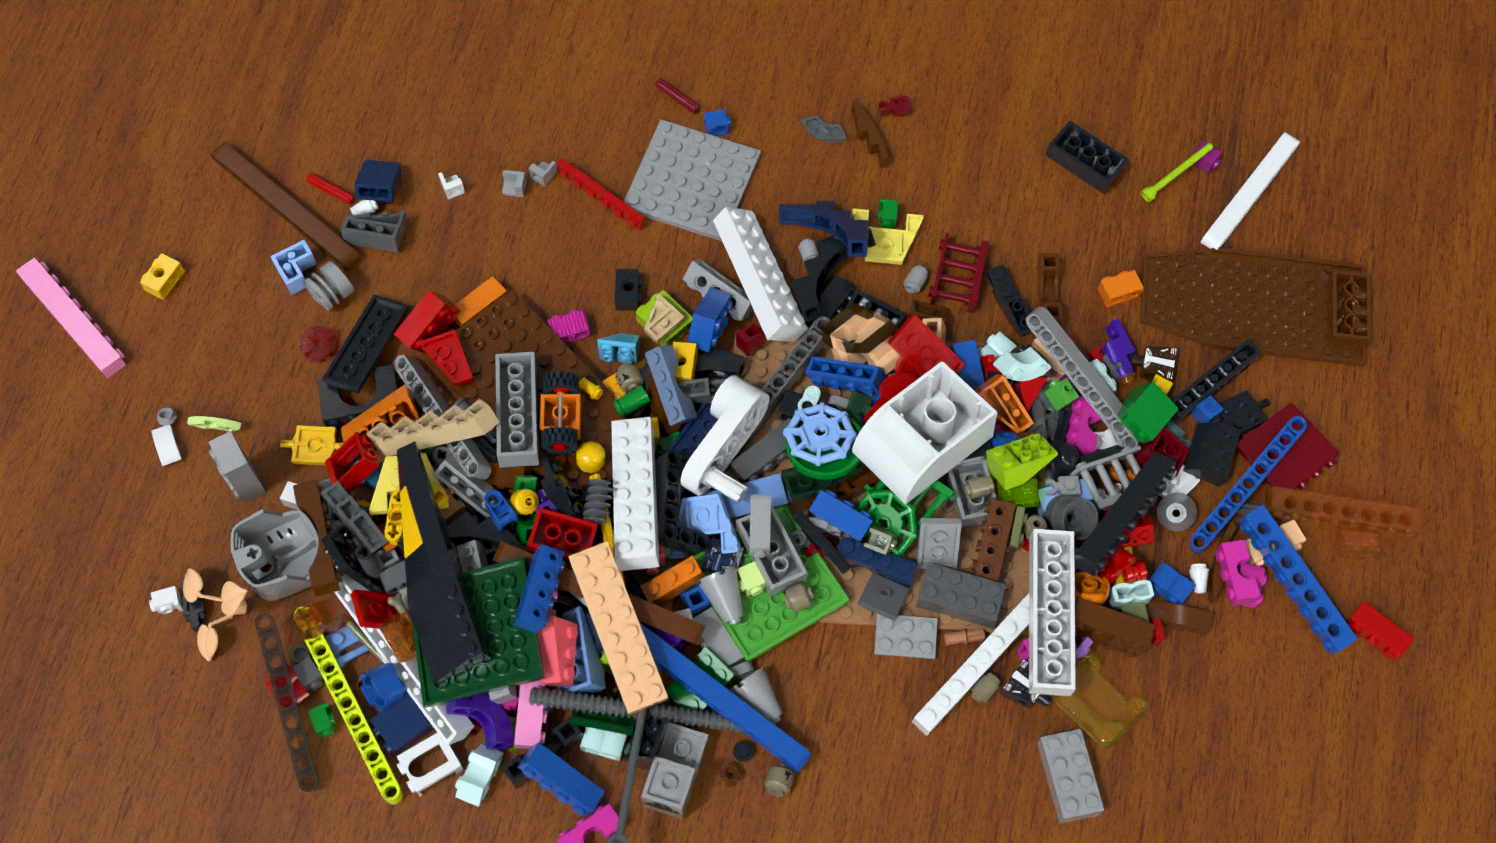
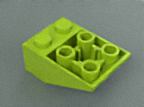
(1019, 460)

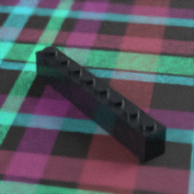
(1124, 514)

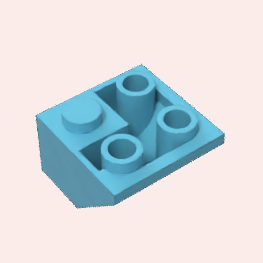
(619, 348)

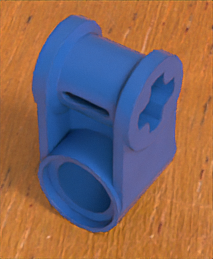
(501, 512)

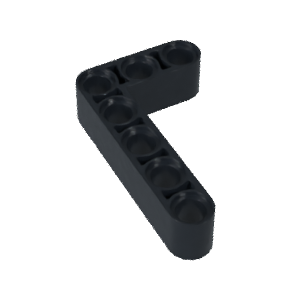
(668, 501)

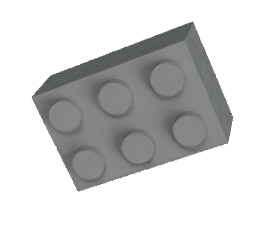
(969, 510)

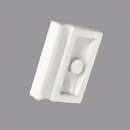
(1181, 483)

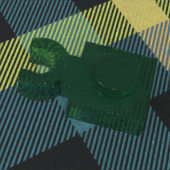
(857, 405)

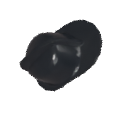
(1066, 459)

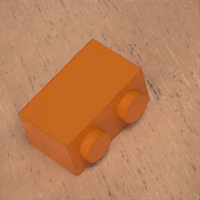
(1120, 288)

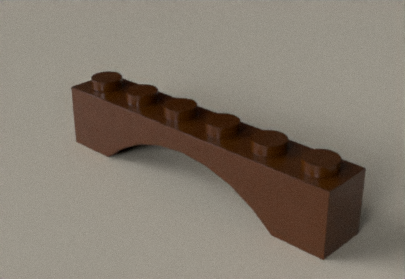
(322, 573)

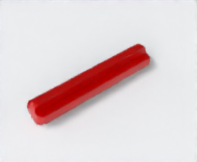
(330, 188)

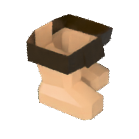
(860, 337)

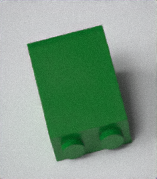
(1146, 411)

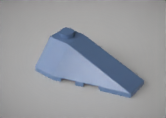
(588, 668)

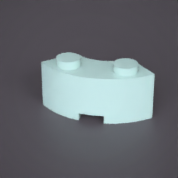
(1022, 365)
(475, 782)

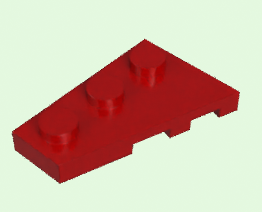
(448, 356)

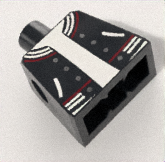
(1018, 688)

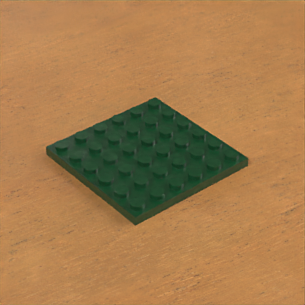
(513, 650)

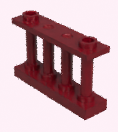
(972, 283)

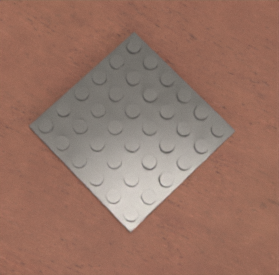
(690, 178)

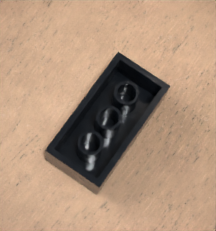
(1087, 157)

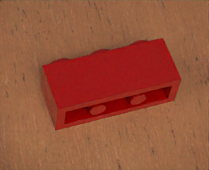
(1379, 631)

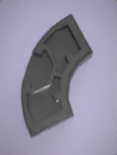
(823, 131)

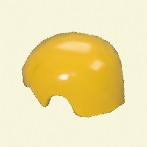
(590, 457)

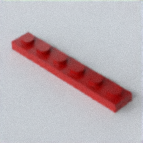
(605, 197)

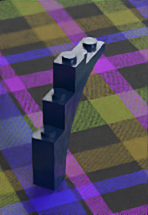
(836, 222)

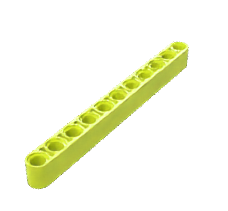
(352, 712)

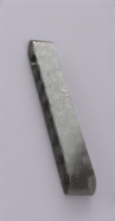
(279, 694)

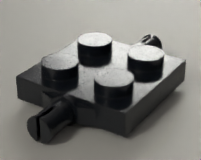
(1243, 412)

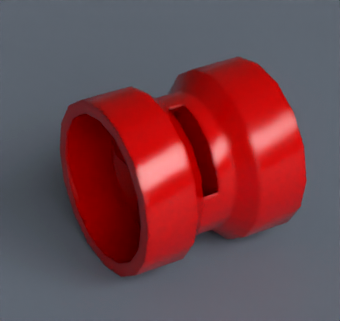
(1136, 571)

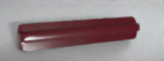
(676, 95)

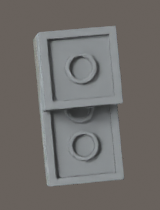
(674, 771)

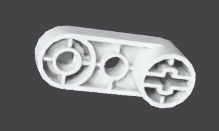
(739, 411)

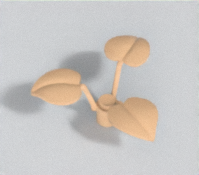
(232, 604)

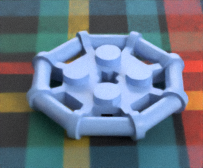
(816, 443)

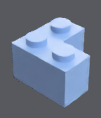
(291, 263)

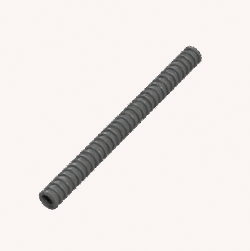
(617, 707)

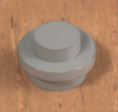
(166, 416)

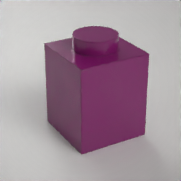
(1208, 161)

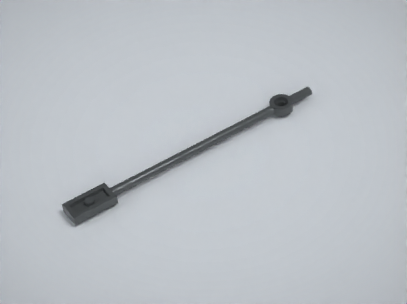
(624, 809)

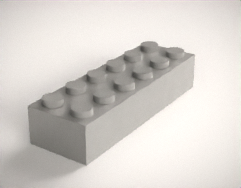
(517, 409)

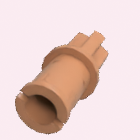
(964, 636)

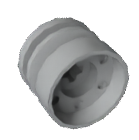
(331, 284)

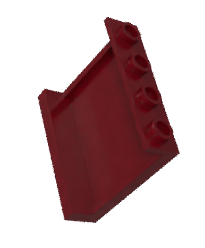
(1301, 462)

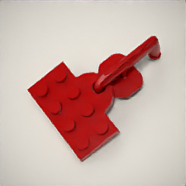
(918, 353)

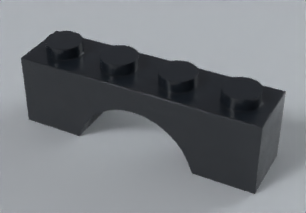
(558, 742)

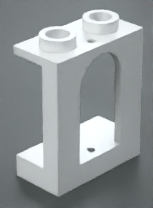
(420, 783)

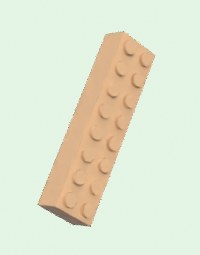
(618, 628)

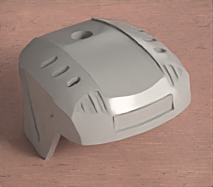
(288, 556)

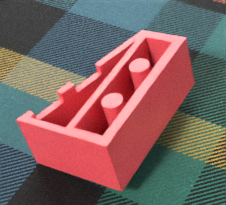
(558, 651)

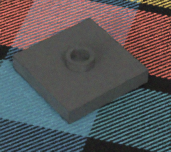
(883, 596)

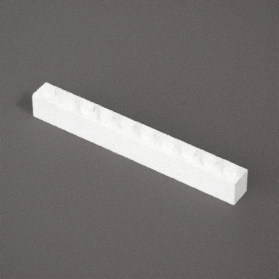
(973, 668)
(449, 726)

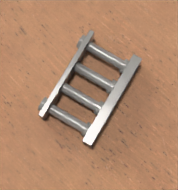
(1083, 468)

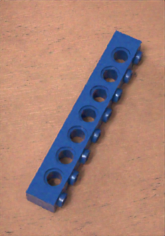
(1307, 583)

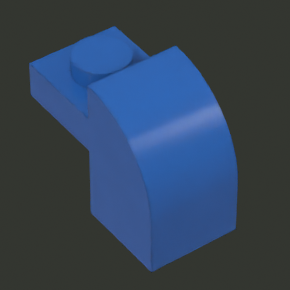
(695, 599)

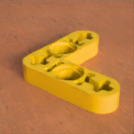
(395, 507)

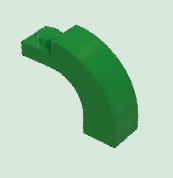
(525, 522)

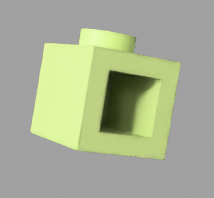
(750, 579)

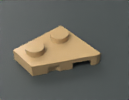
(662, 319)

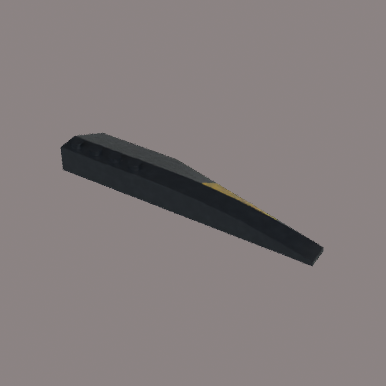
(434, 580)

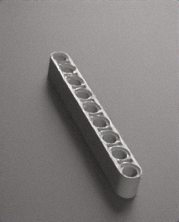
(1077, 369)
(431, 399)

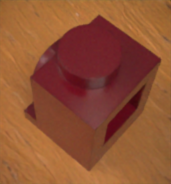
(750, 338)

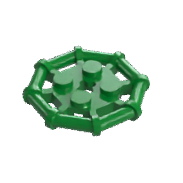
(893, 516)

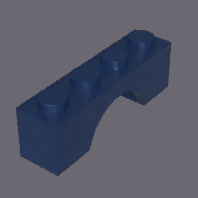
(889, 565)

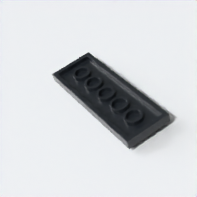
(365, 344)

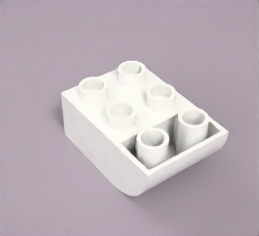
(924, 432)

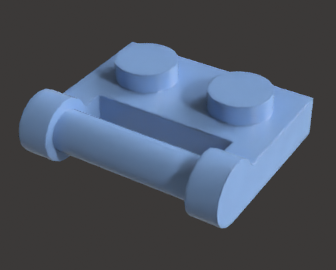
(342, 640)

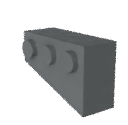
(376, 231)

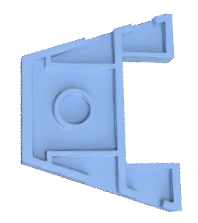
(710, 517)

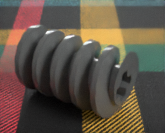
(596, 501)

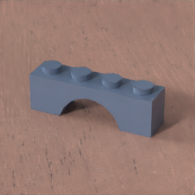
(677, 406)

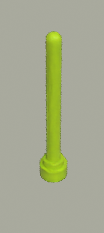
(1149, 193)

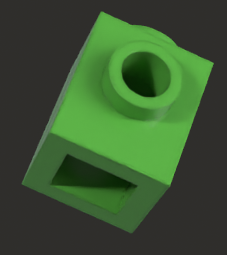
(1061, 393)

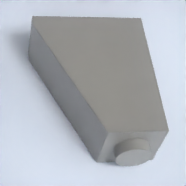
(760, 526)

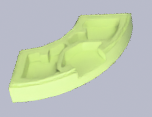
(213, 423)

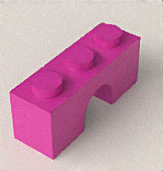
(1078, 431)
(1239, 589)
(603, 821)

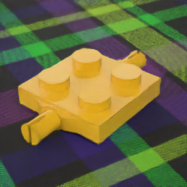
(312, 444)

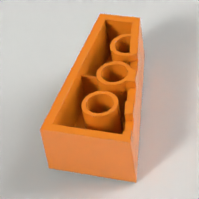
(388, 410)

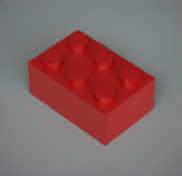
(427, 320)
(561, 533)

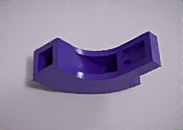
(490, 716)

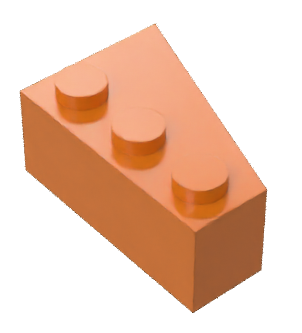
(1003, 399)

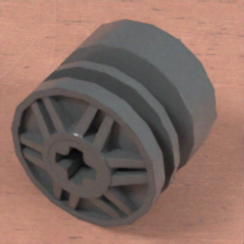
(1071, 514)

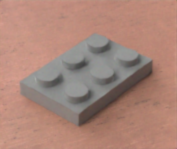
(938, 542)
(906, 636)

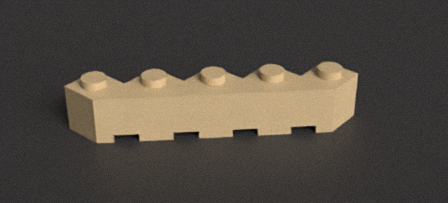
(434, 430)

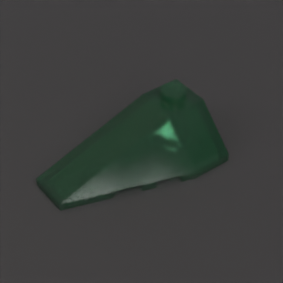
(800, 486)

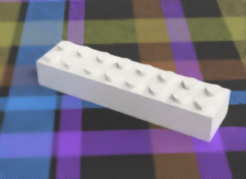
(760, 275)
(634, 494)
(1051, 612)

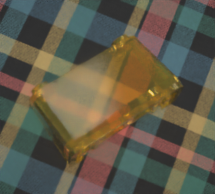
(1098, 705)

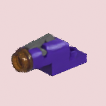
(1117, 353)

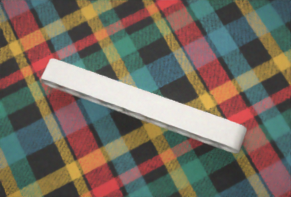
(1250, 192)

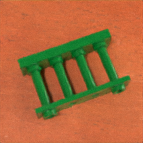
(944, 494)

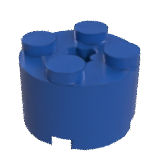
(382, 686)

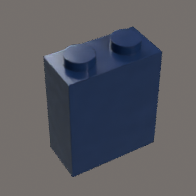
(378, 180)
(401, 725)

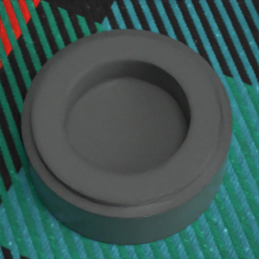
(299, 653)

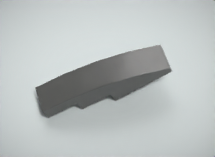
(700, 389)
(354, 517)

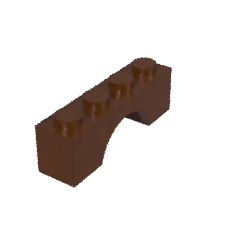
(1048, 276)

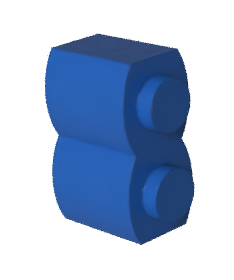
(1171, 584)

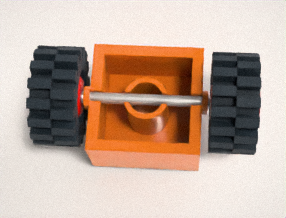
(560, 413)

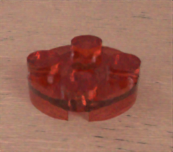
(311, 336)

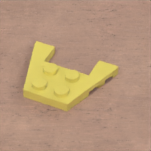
(891, 244)
(389, 482)

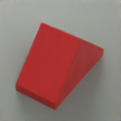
(1028, 391)

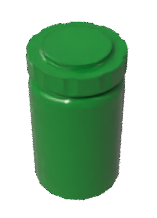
(631, 401)

